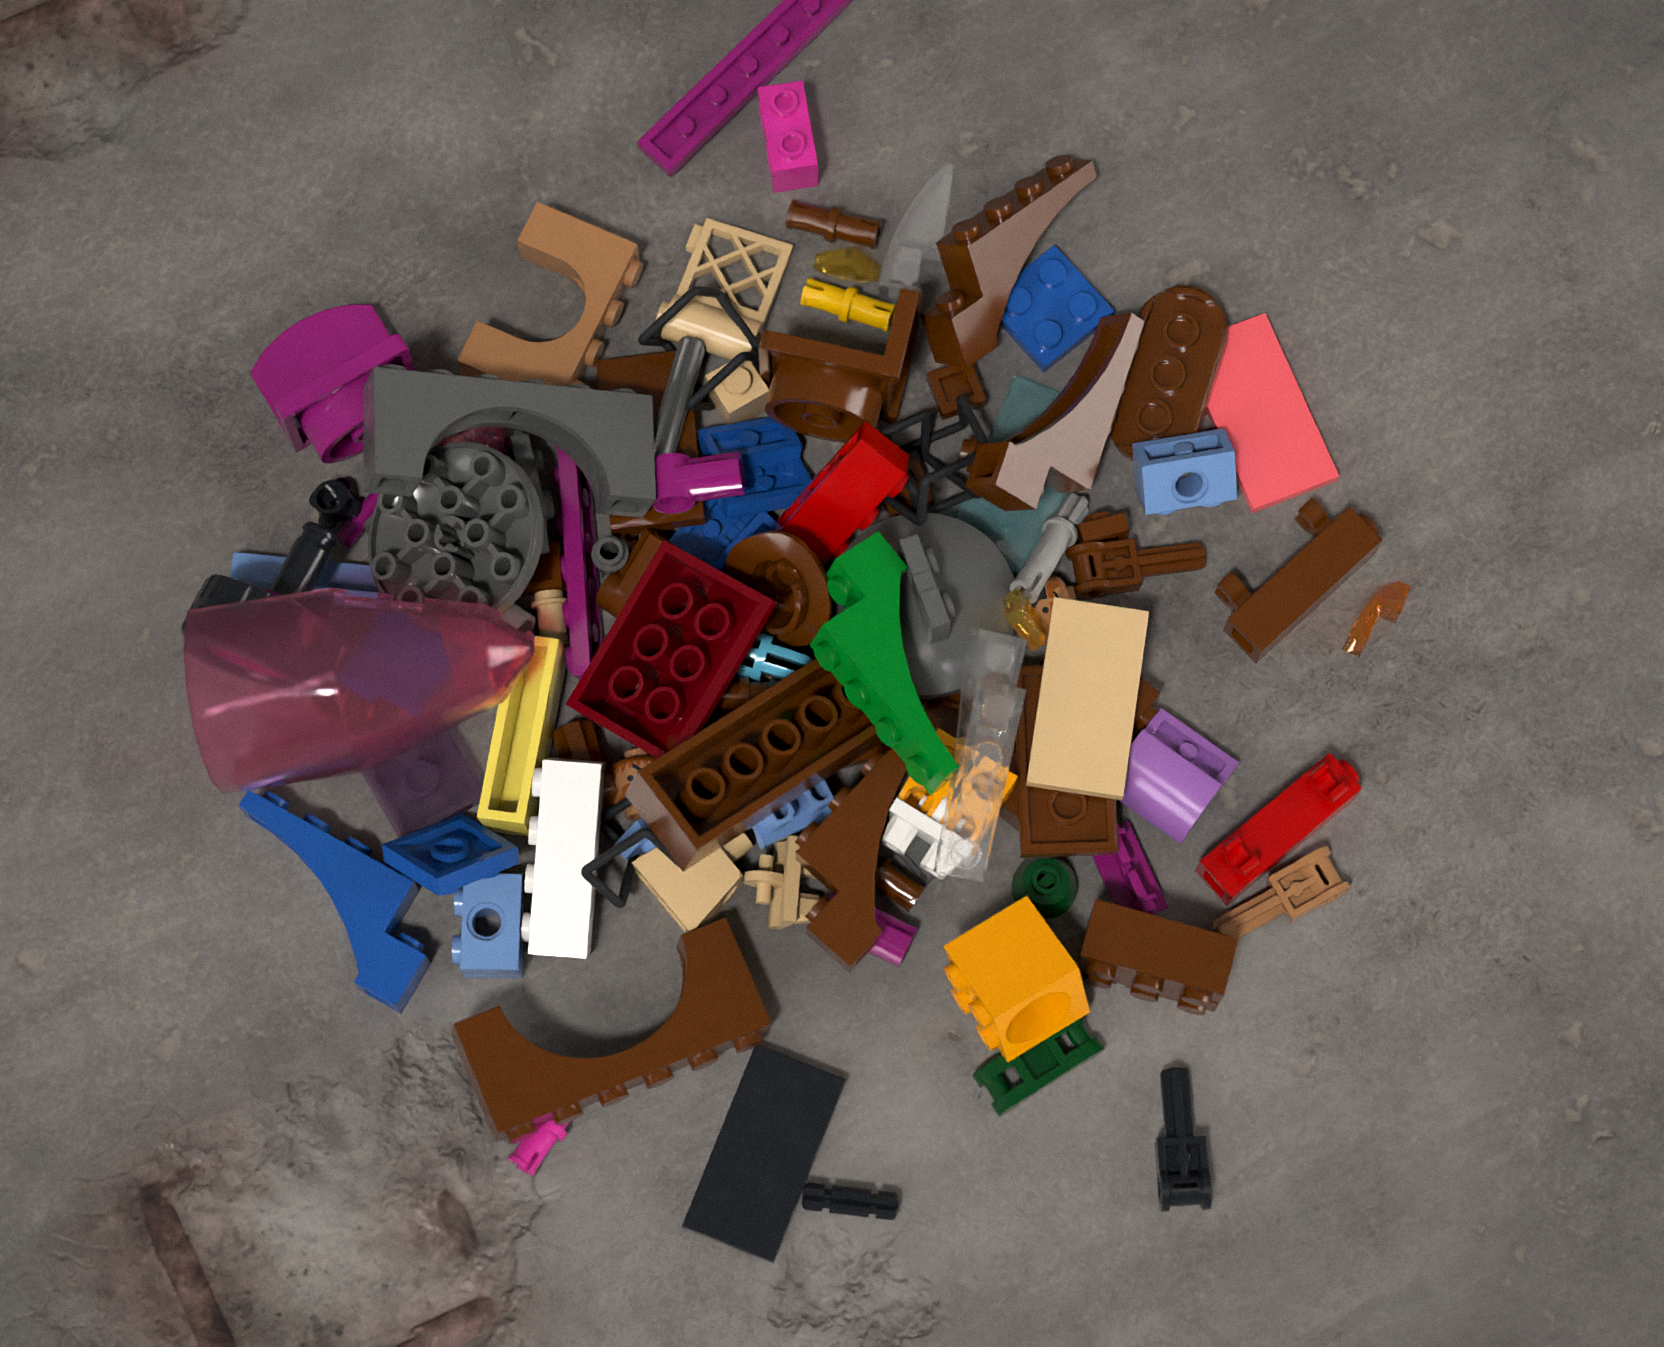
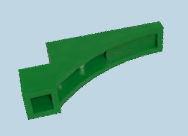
(869, 659)

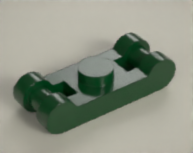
(1037, 1067)

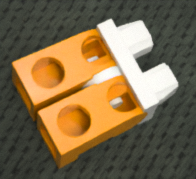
(922, 814)

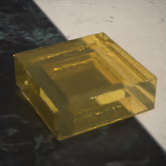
(1024, 619)

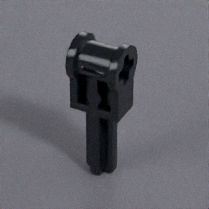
(1180, 1156)

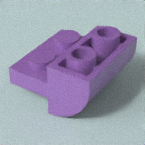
(1174, 775)

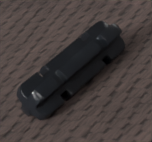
(850, 1201)

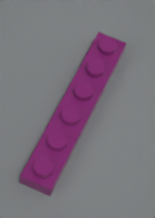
(736, 80)
(578, 531)

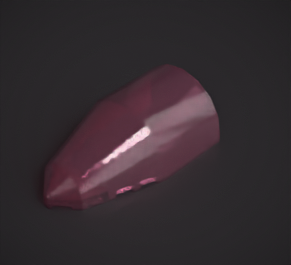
(338, 681)

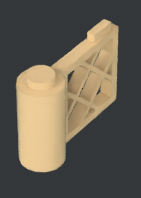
(704, 315)

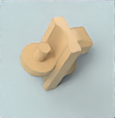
(779, 883)

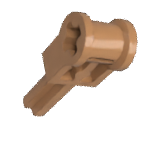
(1291, 892)

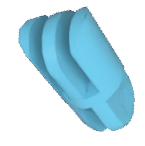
(762, 655)

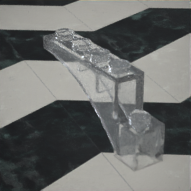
(983, 750)

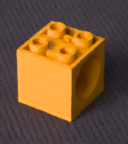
(1015, 980)

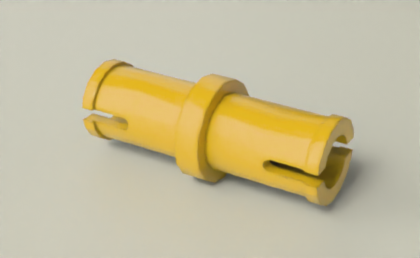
(848, 304)

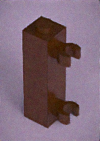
(1302, 583)

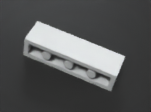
(565, 841)

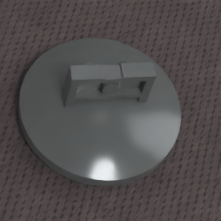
(462, 534)
(950, 585)

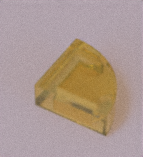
(846, 265)

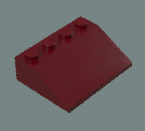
(671, 652)

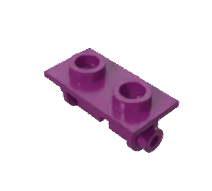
(1129, 875)

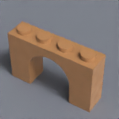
(597, 264)

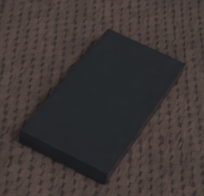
(764, 1153)

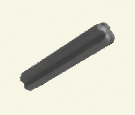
(676, 394)

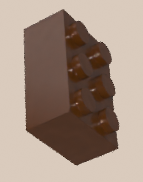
(1156, 957)

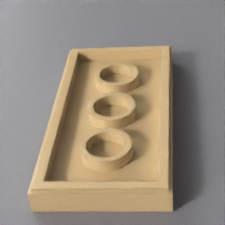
(1087, 698)

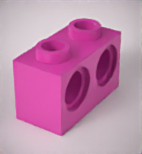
(788, 136)

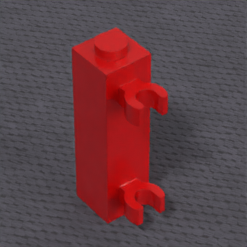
(1279, 828)

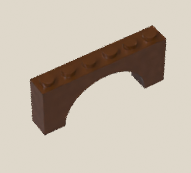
(530, 1086)

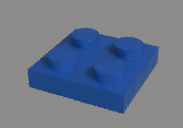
(1052, 309)
(450, 854)

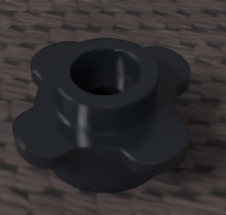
(327, 494)

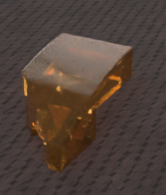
(1385, 604)

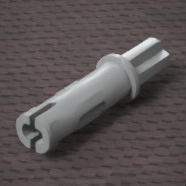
(1057, 536)

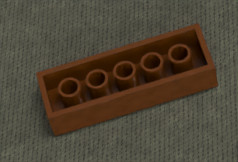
(750, 764)

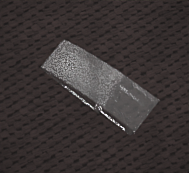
(917, 236)

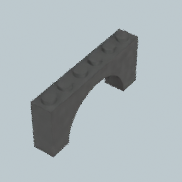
(598, 429)

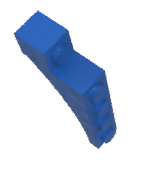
(365, 893)

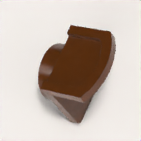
(835, 388)

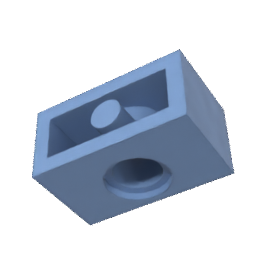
(1164, 460)
(497, 954)

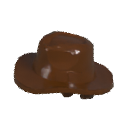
(791, 576)

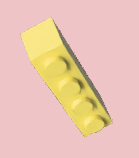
(522, 741)

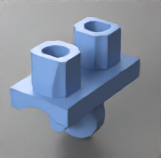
(795, 816)

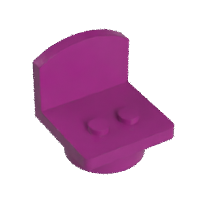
(318, 375)

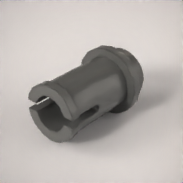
(609, 548)

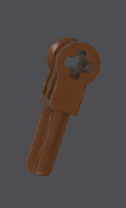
(1119, 567)

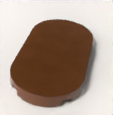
(1172, 368)

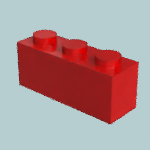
(846, 493)

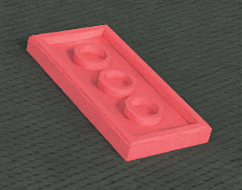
(1267, 419)

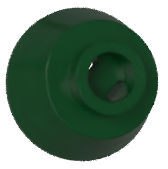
(1048, 902)

